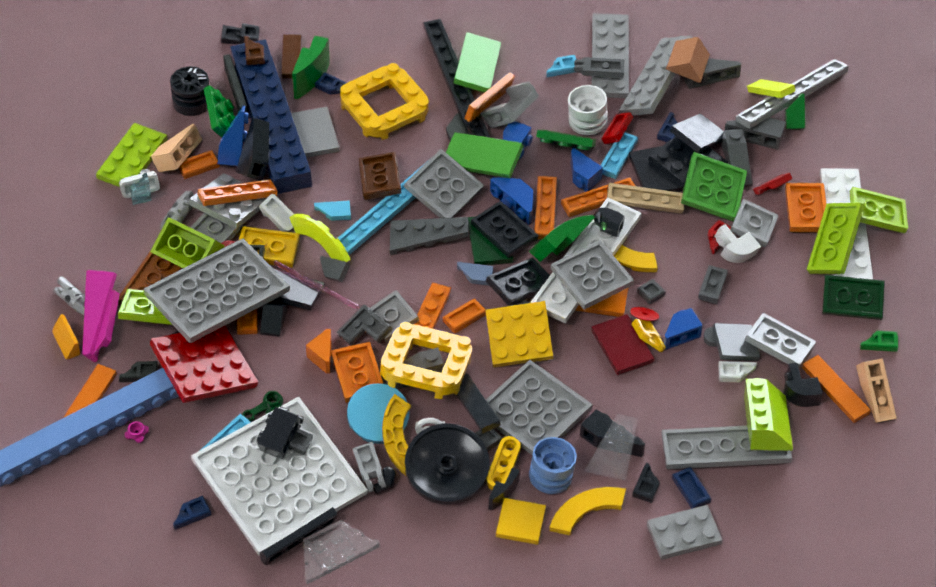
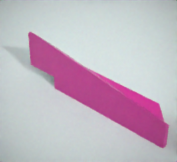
(99, 311)

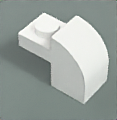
(736, 249)

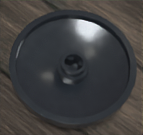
(447, 463)

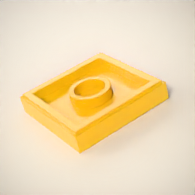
(520, 521)

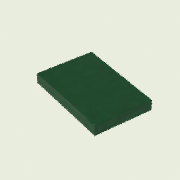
(483, 250)
(853, 297)

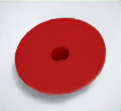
(644, 313)

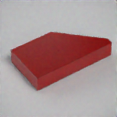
(773, 183)
(714, 246)

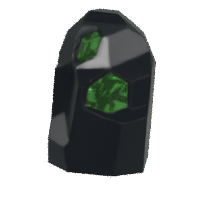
(609, 221)

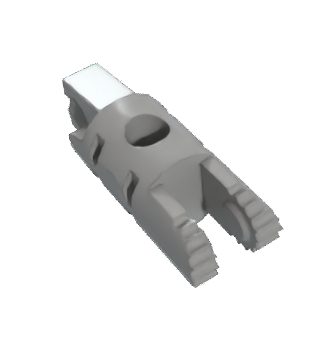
(180, 208)
(70, 295)

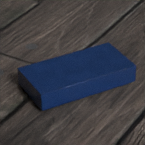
(691, 488)

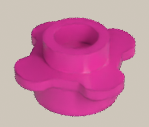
(136, 427)

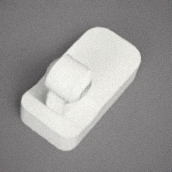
(127, 182)
(277, 212)

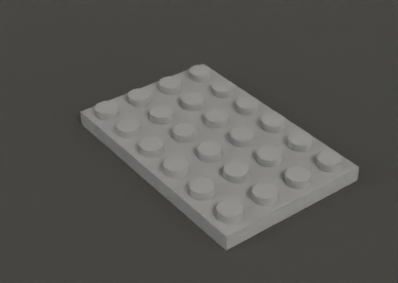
(216, 290)

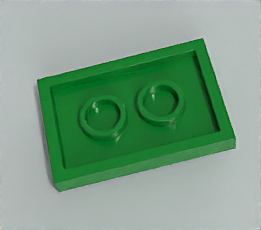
(219, 110)
(566, 139)

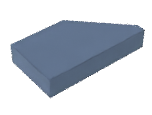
(475, 273)

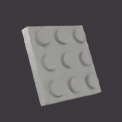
(443, 185)
(231, 213)
(592, 274)

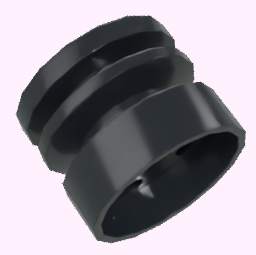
(188, 90)

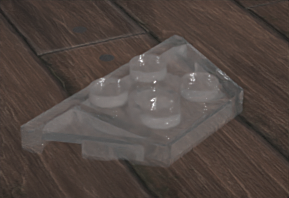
(334, 548)

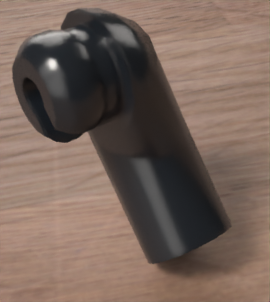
(389, 477)

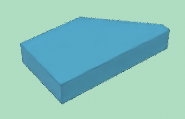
(562, 66)
(334, 210)

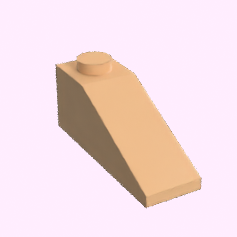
(177, 149)
(876, 389)

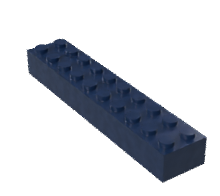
(267, 102)

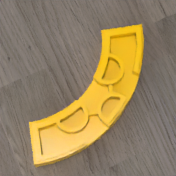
(636, 260)
(393, 431)
(584, 502)

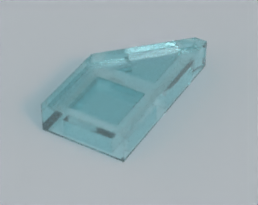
(141, 191)

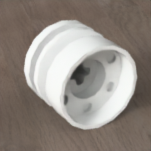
(587, 110)

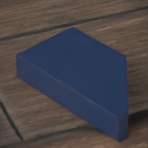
(329, 84)
(664, 133)
(192, 512)

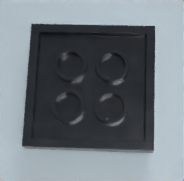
(675, 159)

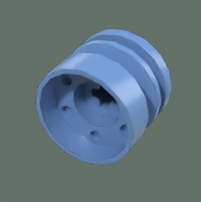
(552, 465)

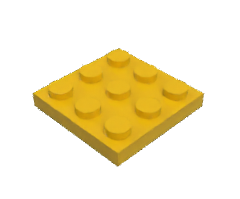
(519, 334)

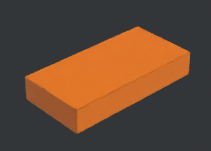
(199, 164)
(464, 315)

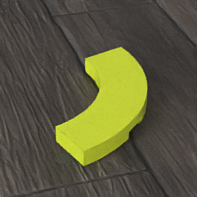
(320, 232)

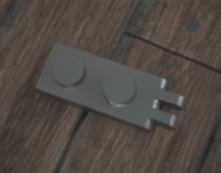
(600, 67)

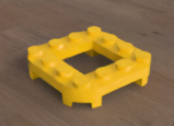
(379, 126)
(442, 383)

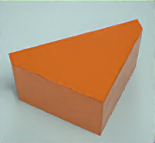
(320, 350)

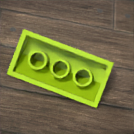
(766, 416)

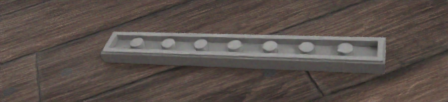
(805, 85)

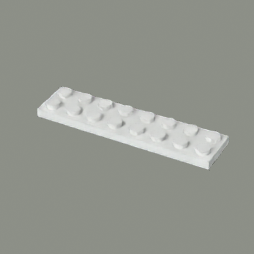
(837, 187)
(558, 299)

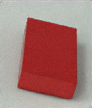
(617, 128)

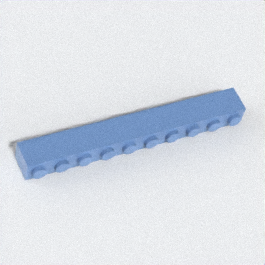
(85, 425)

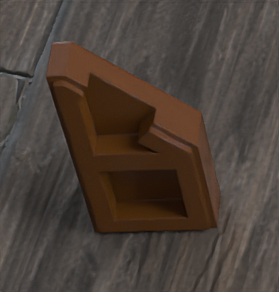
(254, 52)

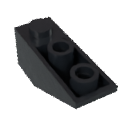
(255, 151)
(596, 427)

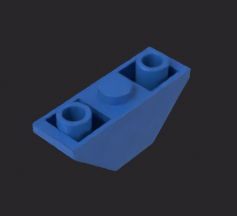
(514, 195)

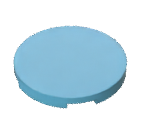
(367, 411)

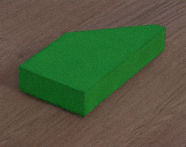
(796, 113)
(881, 341)

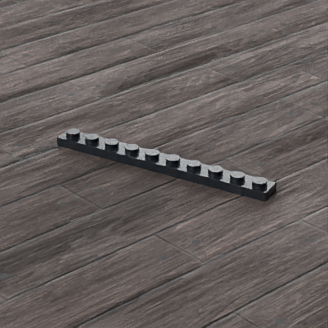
(448, 64)

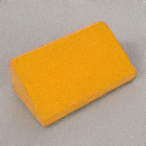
(66, 338)

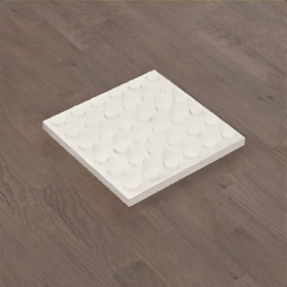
(273, 494)

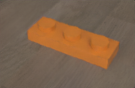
(433, 305)

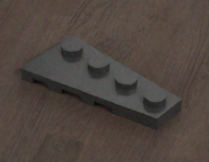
(419, 232)

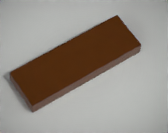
(290, 53)

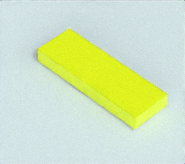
(771, 88)

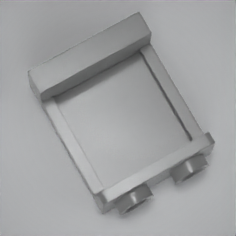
(521, 98)

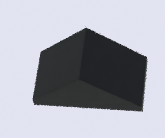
(273, 318)

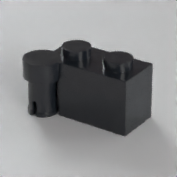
(279, 432)

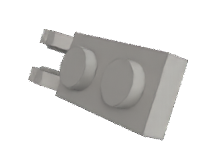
(369, 464)

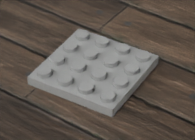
(536, 406)

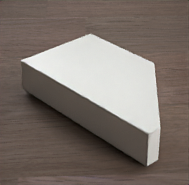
(735, 371)

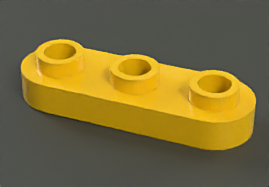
(503, 457)

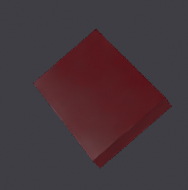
(622, 344)

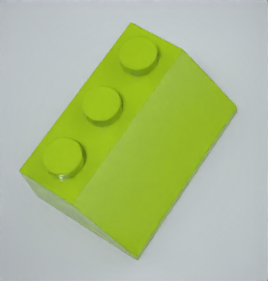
(183, 244)

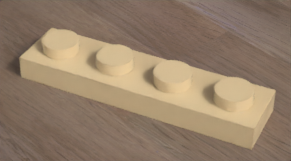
(646, 198)

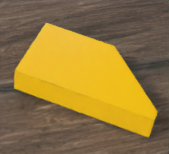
(648, 334)

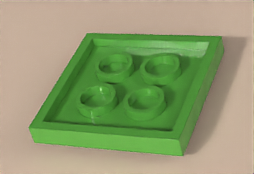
(713, 186)

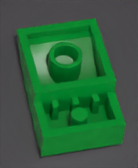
(310, 66)
(560, 237)

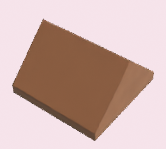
(689, 58)

